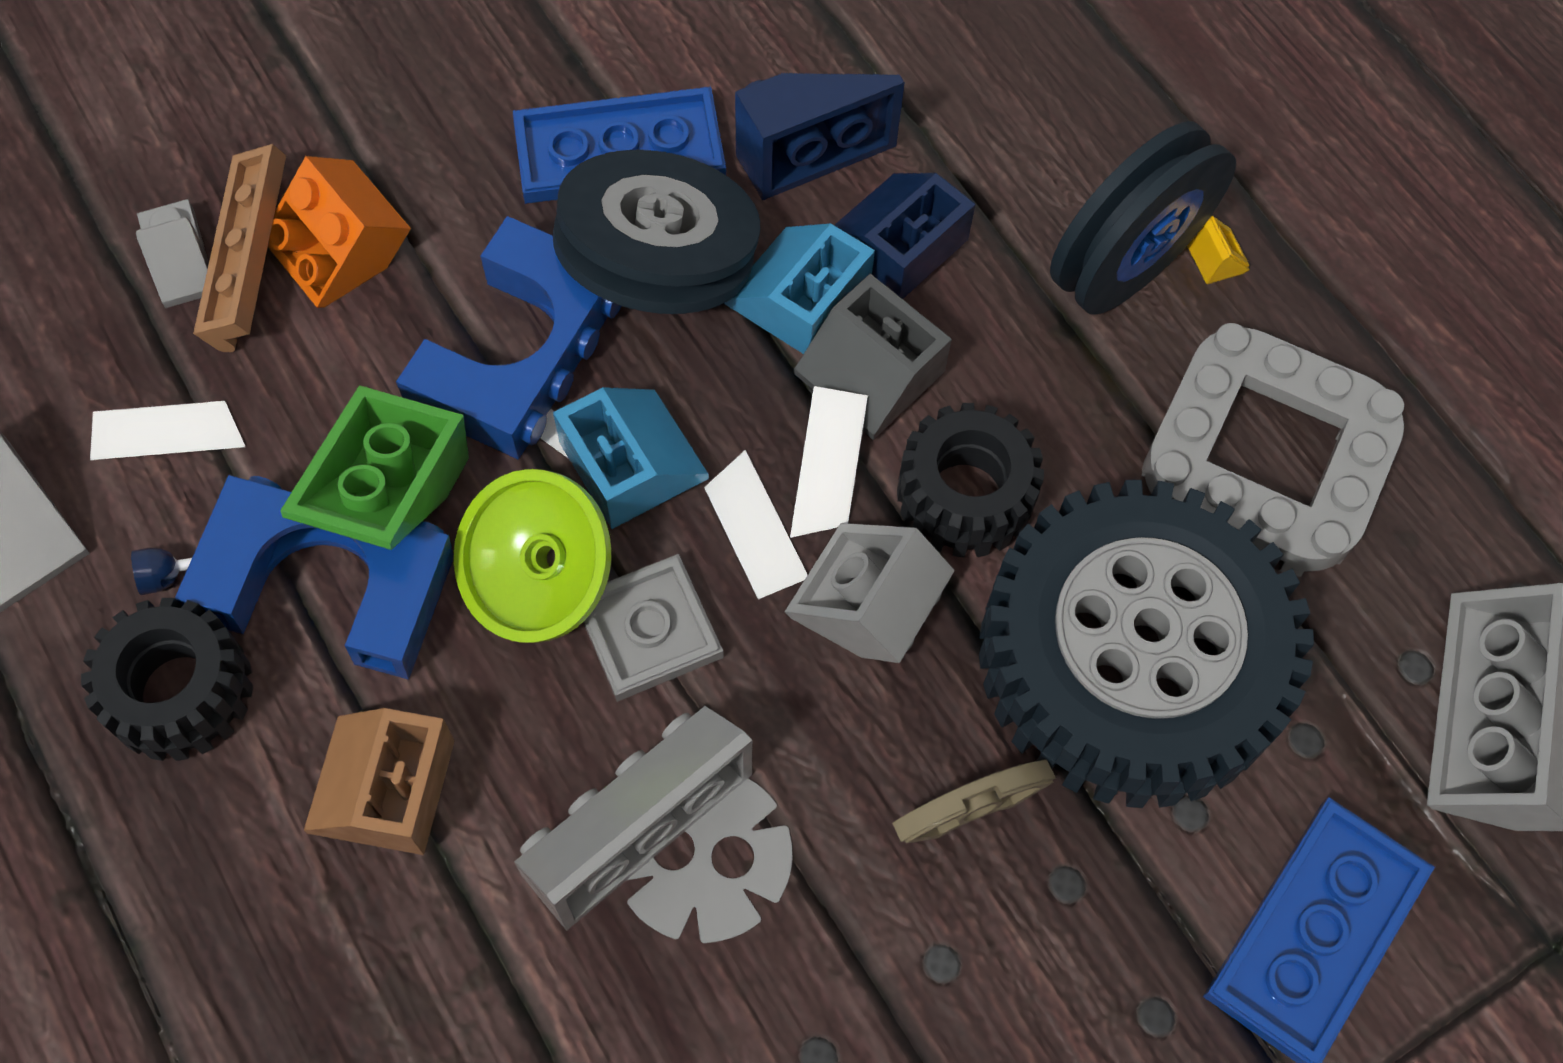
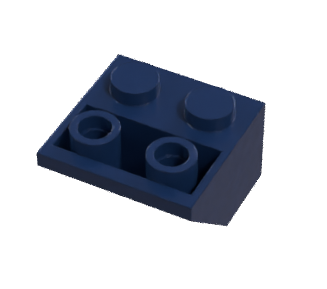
(912, 227)

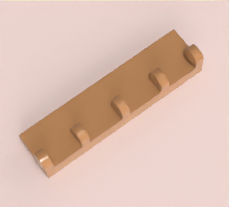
(240, 247)

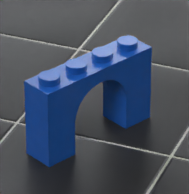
(510, 402)
(251, 537)

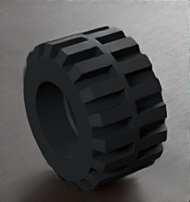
(977, 441)
(140, 646)

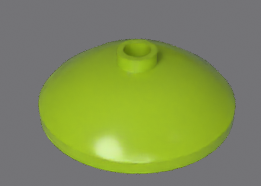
(505, 551)

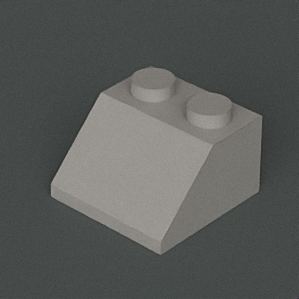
(872, 589)

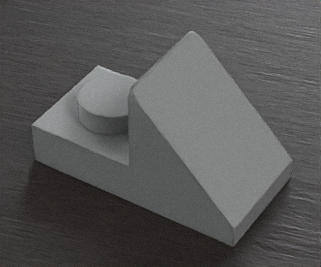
(173, 252)

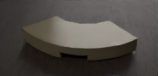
(974, 801)

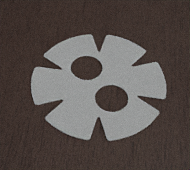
(719, 900)

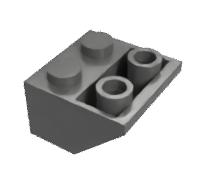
(876, 349)

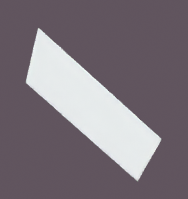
(163, 430)
(829, 461)
(754, 528)

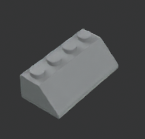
(1502, 710)
(635, 814)

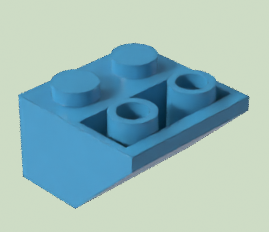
(802, 281)
(627, 451)

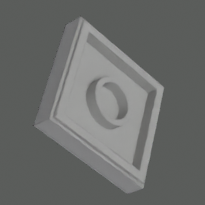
(651, 628)

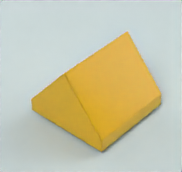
(1217, 252)

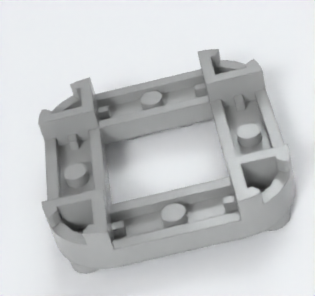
(1356, 471)

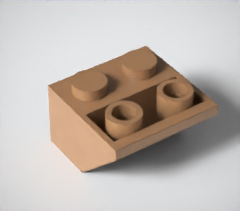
(382, 779)

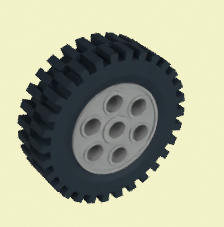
(1131, 731)

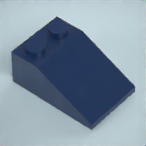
(813, 125)

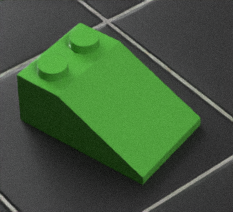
(380, 469)

